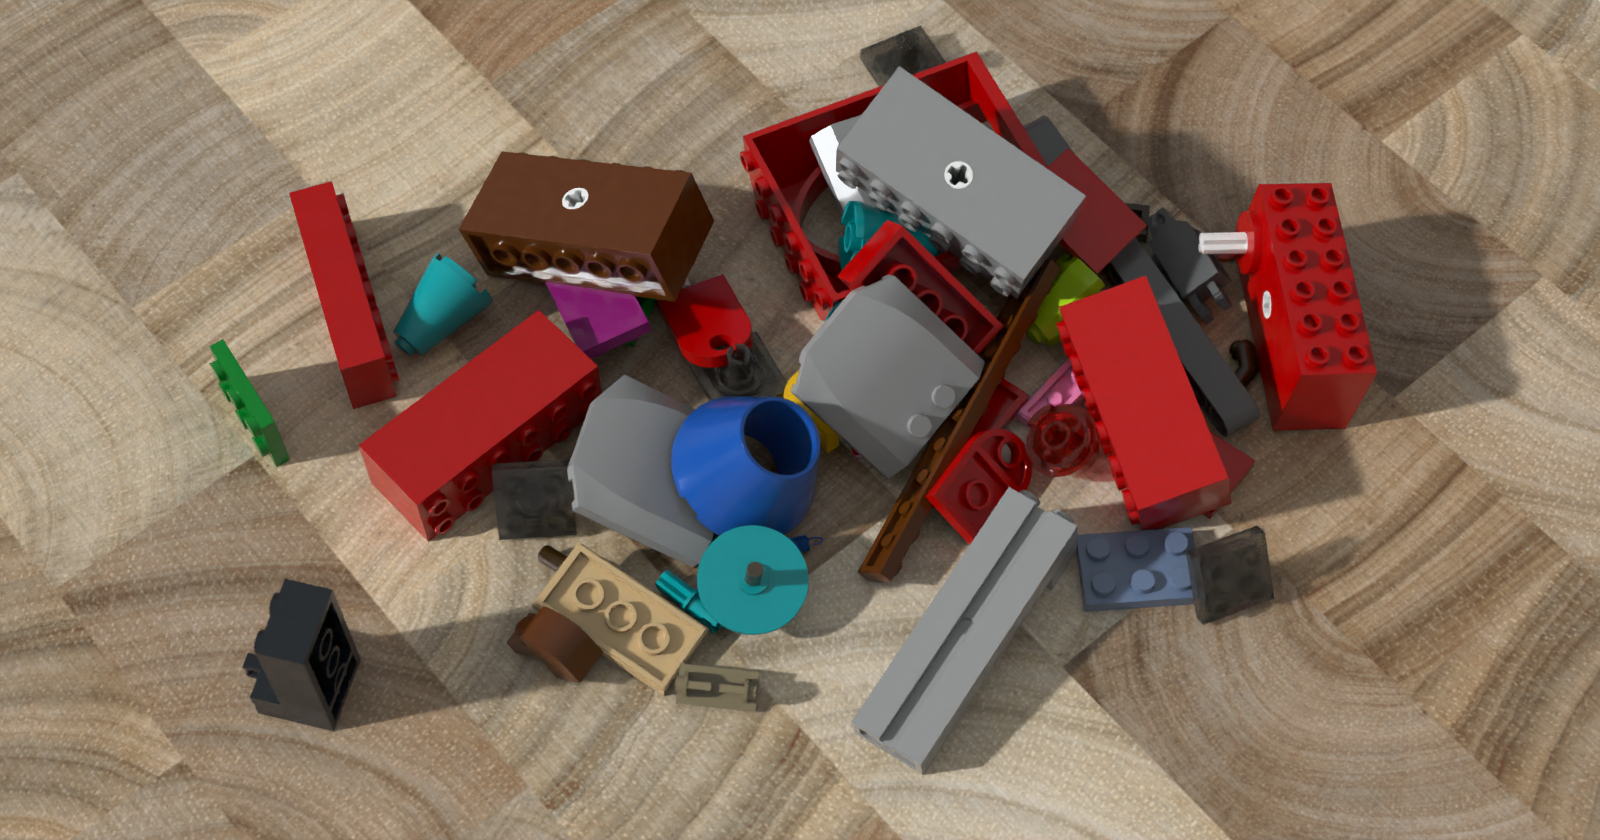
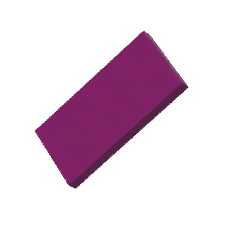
(598, 317)

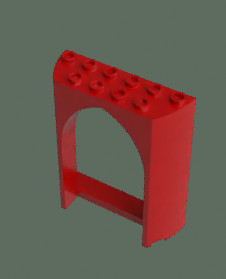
(790, 179)

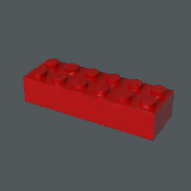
(345, 294)

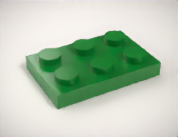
(248, 404)

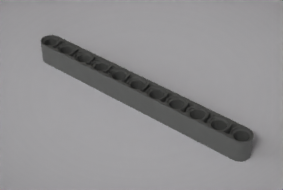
(1211, 378)

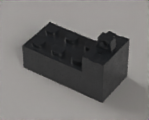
(303, 657)

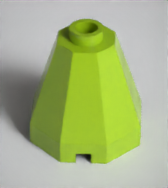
(1071, 284)

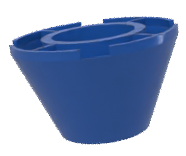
(724, 479)

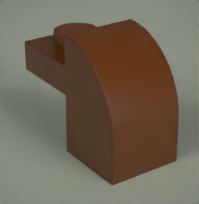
(557, 643)

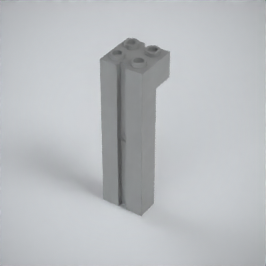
(967, 628)

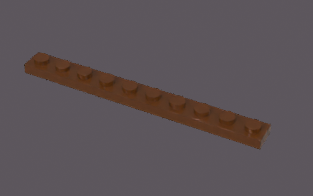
(912, 506)

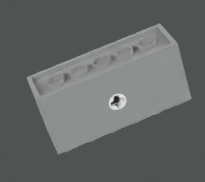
(957, 183)

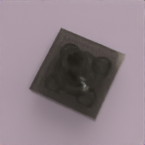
(909, 50)
(747, 373)
(533, 499)
(1230, 574)

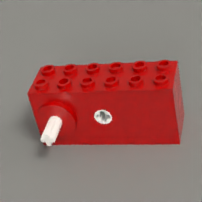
(1301, 305)

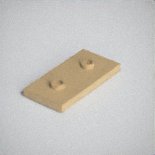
(623, 617)

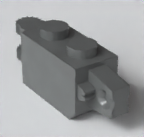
(1192, 274)

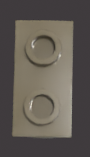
(717, 687)

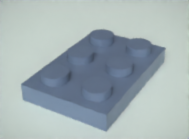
(1135, 569)

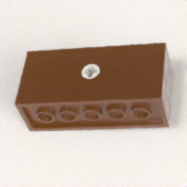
(588, 224)

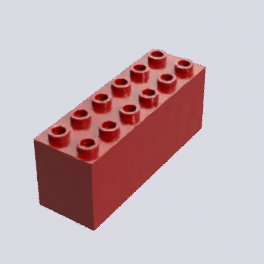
(1143, 406)
(491, 411)

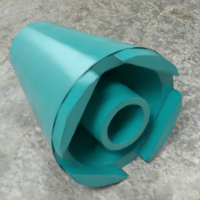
(862, 223)
(439, 306)

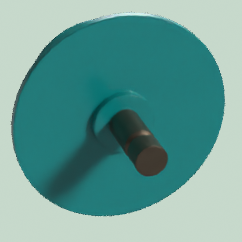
(752, 580)

